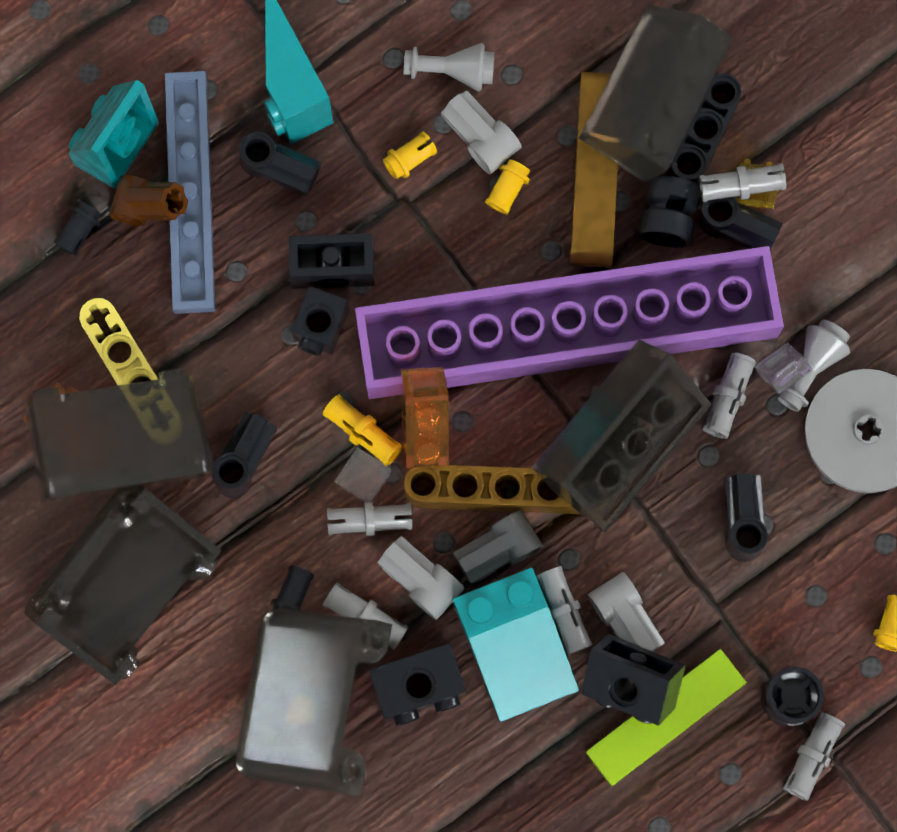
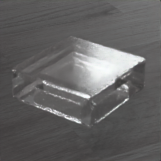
(783, 368)
(363, 476)

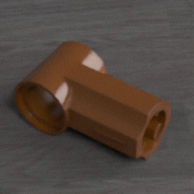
(146, 200)

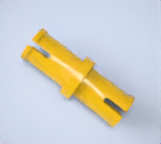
(362, 430)

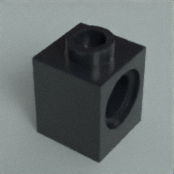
(320, 304)

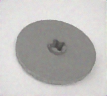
(837, 443)

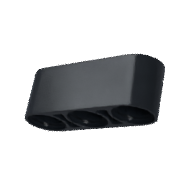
(712, 115)

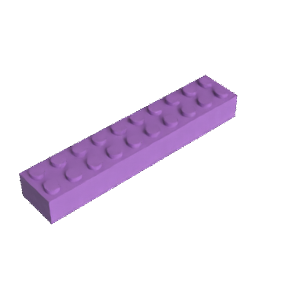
(572, 320)

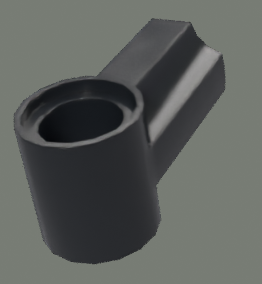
(281, 166)
(744, 224)
(244, 452)
(744, 513)

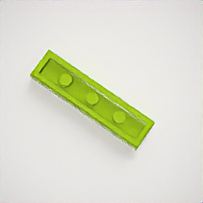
(638, 741)

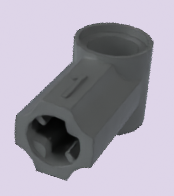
(507, 542)

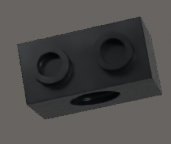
(331, 261)
(434, 664)
(654, 675)

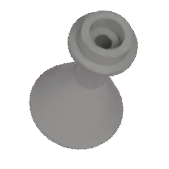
(469, 66)
(823, 348)

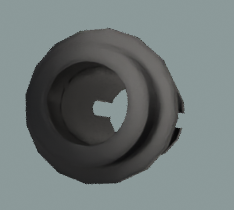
(78, 228)
(293, 589)

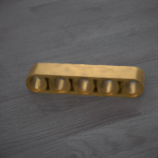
(593, 188)
(485, 497)

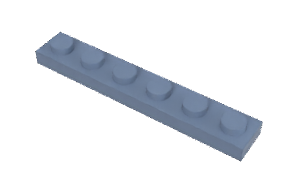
(190, 167)

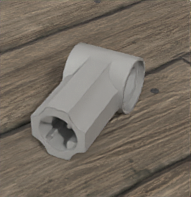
(487, 140)
(427, 583)
(620, 607)

